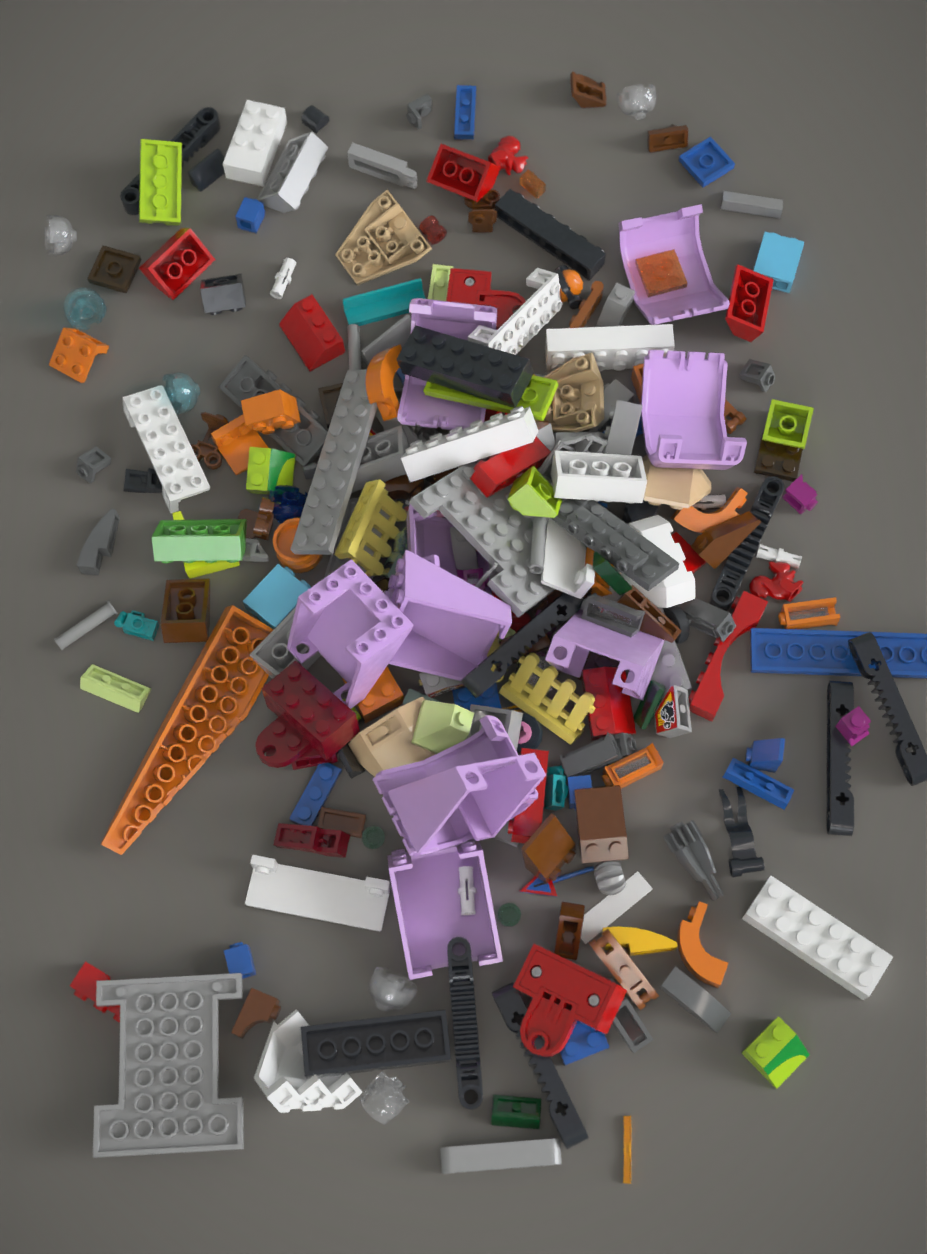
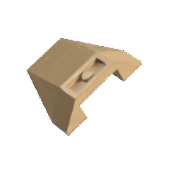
(381, 241)
(579, 396)
(674, 485)
(389, 740)

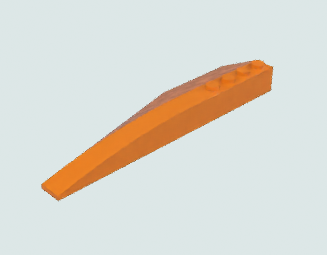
(201, 717)

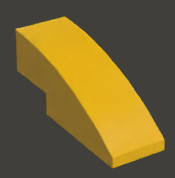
(640, 941)

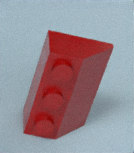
(462, 173)
(177, 263)
(748, 303)
(312, 333)
(612, 707)

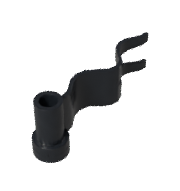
(741, 838)

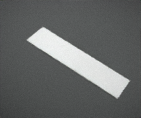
(613, 907)

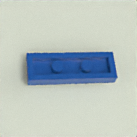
(465, 112)
(758, 783)
(315, 794)

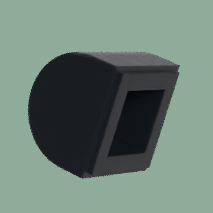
(314, 119)

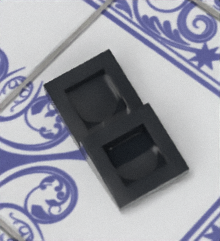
(142, 481)

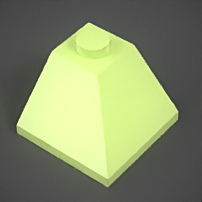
(441, 725)

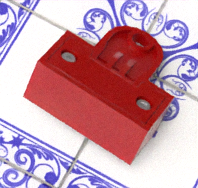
(476, 288)
(561, 998)

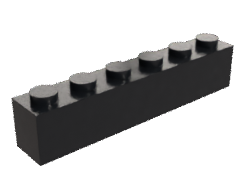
(550, 234)

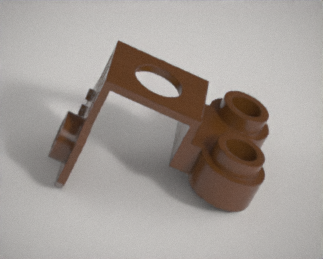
(482, 214)
(203, 448)
(259, 523)

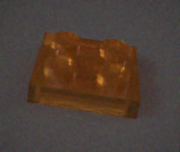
(661, 273)

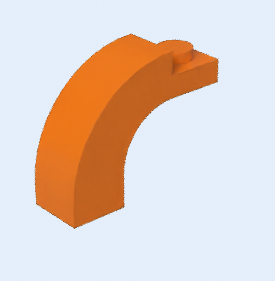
(380, 382)
(699, 522)
(695, 958)

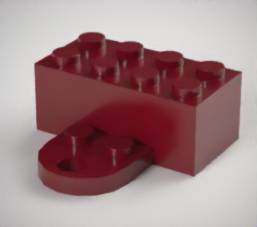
(306, 718)

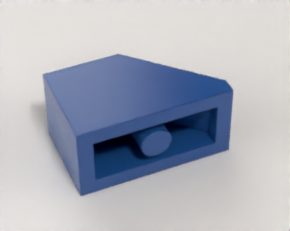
(766, 754)

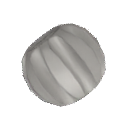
(609, 877)

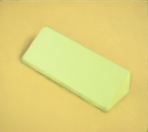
(114, 688)

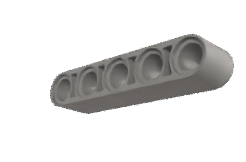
(500, 1156)

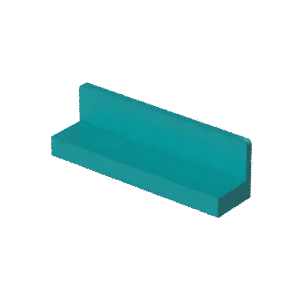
(382, 303)

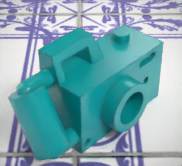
(137, 625)
(555, 788)

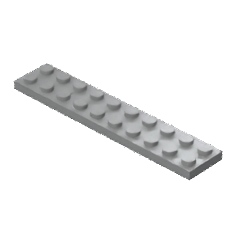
(336, 468)

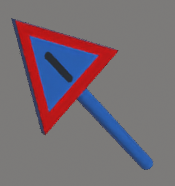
(536, 886)

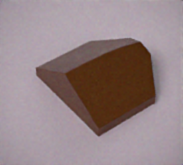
(587, 91)

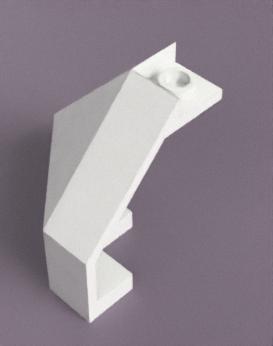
(678, 586)
(283, 1075)

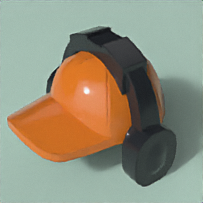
(570, 286)

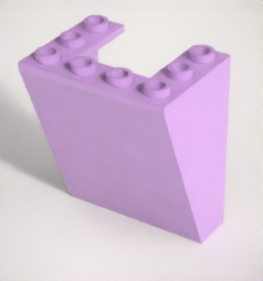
(449, 616)
(350, 627)
(636, 653)
(482, 791)
(431, 907)

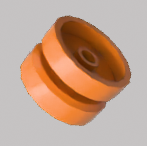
(282, 543)

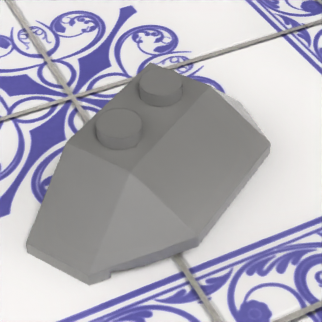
(584, 443)

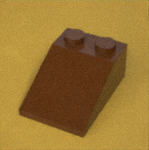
(186, 611)
(600, 824)
(548, 850)

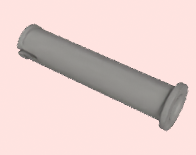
(354, 350)
(538, 544)
(85, 625)

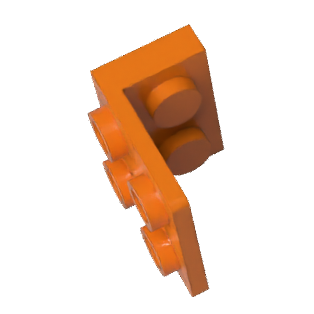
(76, 353)
(234, 443)

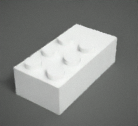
(255, 143)
(598, 476)

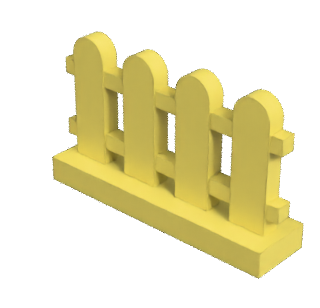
(361, 522)
(547, 711)

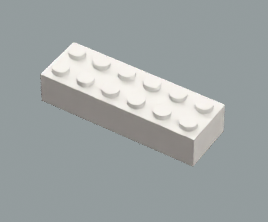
(612, 346)
(470, 444)
(817, 938)

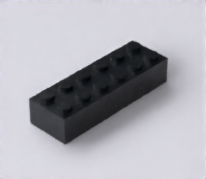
(465, 366)
(375, 1044)

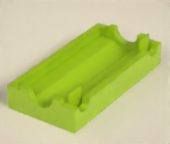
(160, 182)

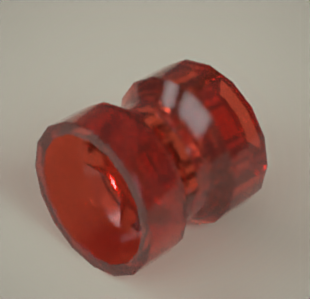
(431, 228)

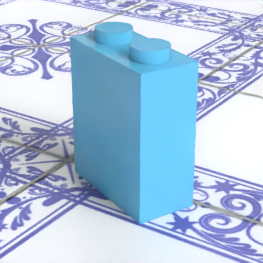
(779, 260)
(275, 596)

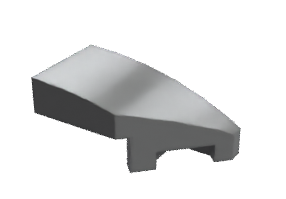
(254, 551)

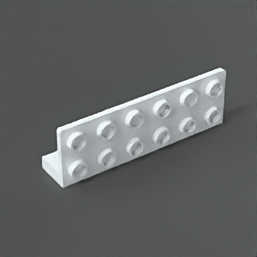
(527, 319)
(166, 445)
(565, 561)
(317, 894)

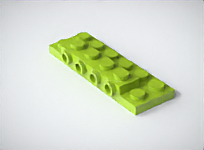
(536, 396)

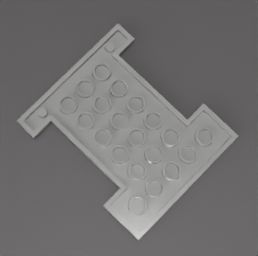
(492, 529)
(168, 1068)

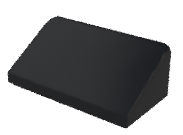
(207, 170)
(350, 762)

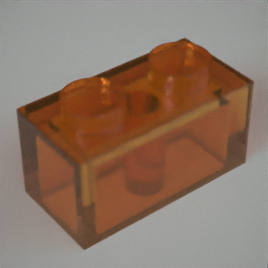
(532, 183)

